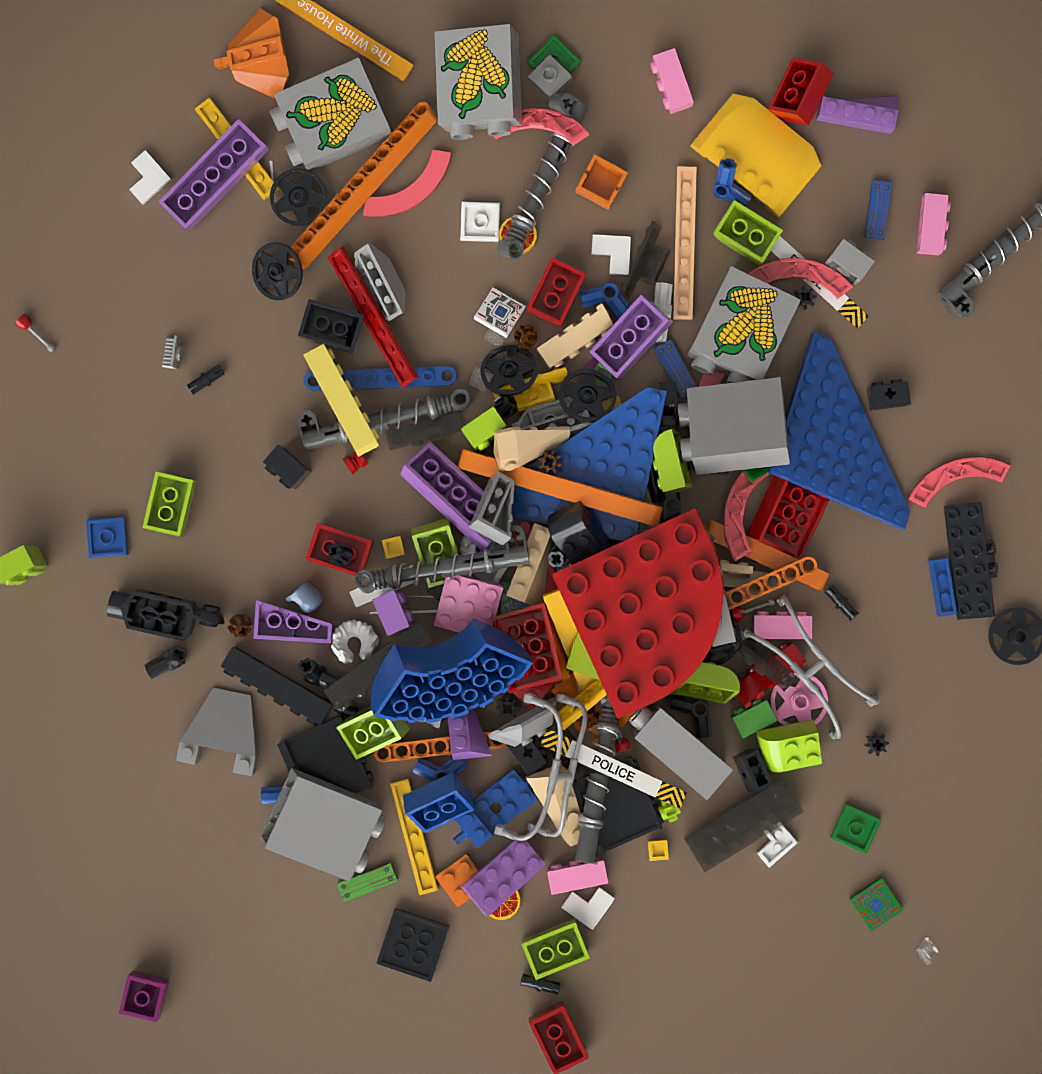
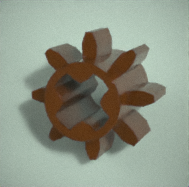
(525, 337)
(556, 463)
(240, 625)
(592, 718)

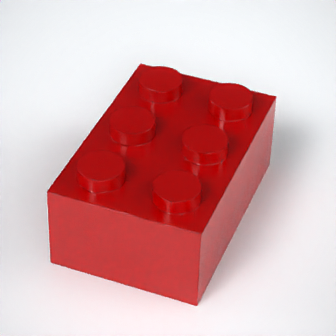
(800, 91)
(556, 292)
(325, 537)
(558, 1038)

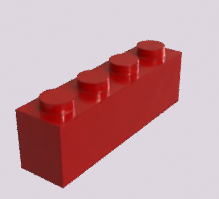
(754, 685)

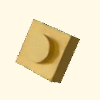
(393, 547)
(658, 850)

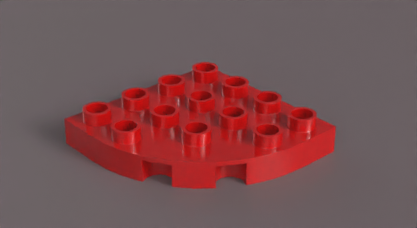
(647, 609)

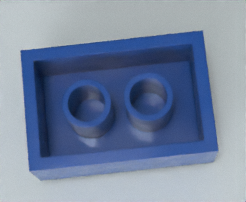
(438, 802)

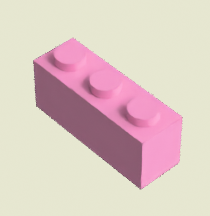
(671, 81)
(933, 224)
(780, 625)
(576, 876)

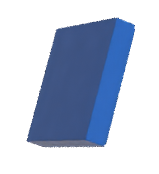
(107, 537)

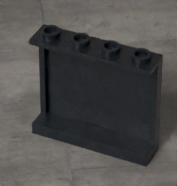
(327, 757)
(627, 811)

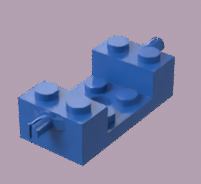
(514, 796)

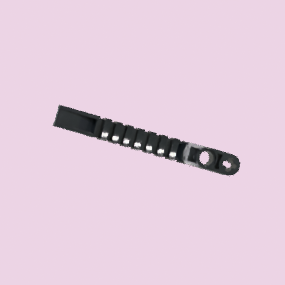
(669, 422)

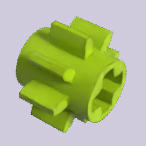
(668, 811)

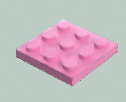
(467, 599)

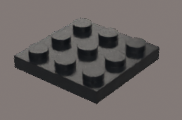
(413, 944)

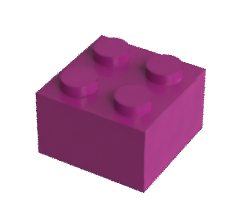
(144, 996)

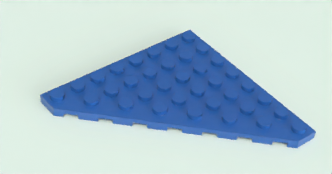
(834, 443)
(607, 455)

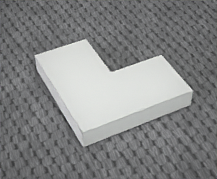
(153, 178)
(617, 248)
(780, 843)
(591, 911)

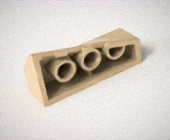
(575, 337)
(530, 578)
(539, 784)

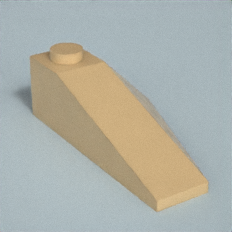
(517, 446)

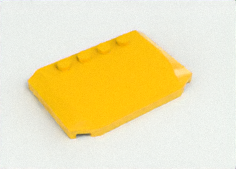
(768, 154)

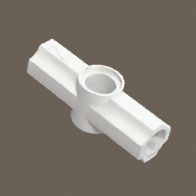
(663, 300)

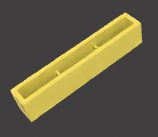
(340, 399)

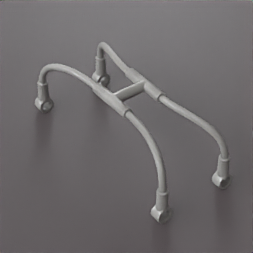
(805, 676)
(555, 775)

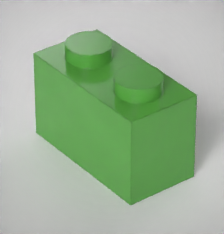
(753, 718)

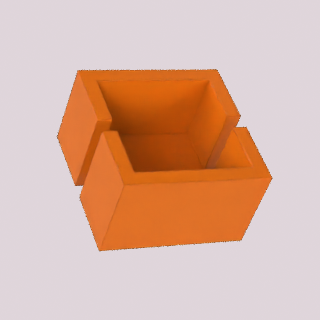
(602, 182)

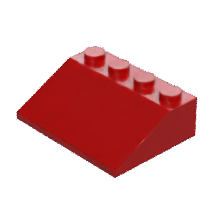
(787, 517)
(537, 634)

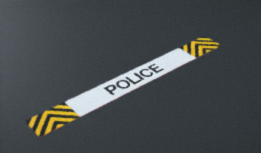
(843, 305)
(617, 770)

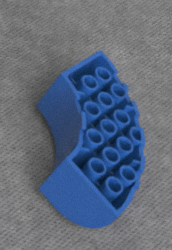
(447, 676)

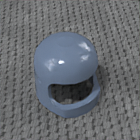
(306, 596)

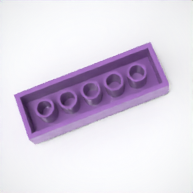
(213, 175)
(446, 490)

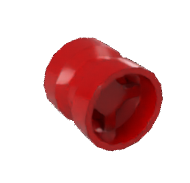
(352, 464)

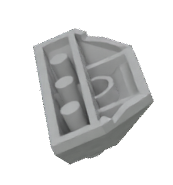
(381, 280)
(552, 415)
(526, 726)

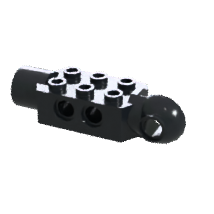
(161, 613)

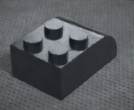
(330, 326)
(577, 533)

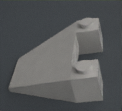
(225, 725)

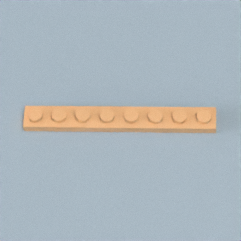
(684, 243)

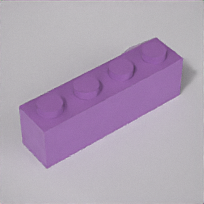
(870, 114)
(286, 625)
(467, 737)

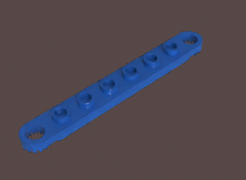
(386, 379)

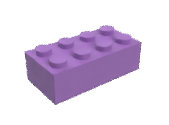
(631, 336)
(393, 611)
(502, 876)

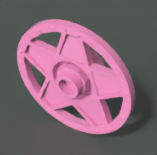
(798, 702)

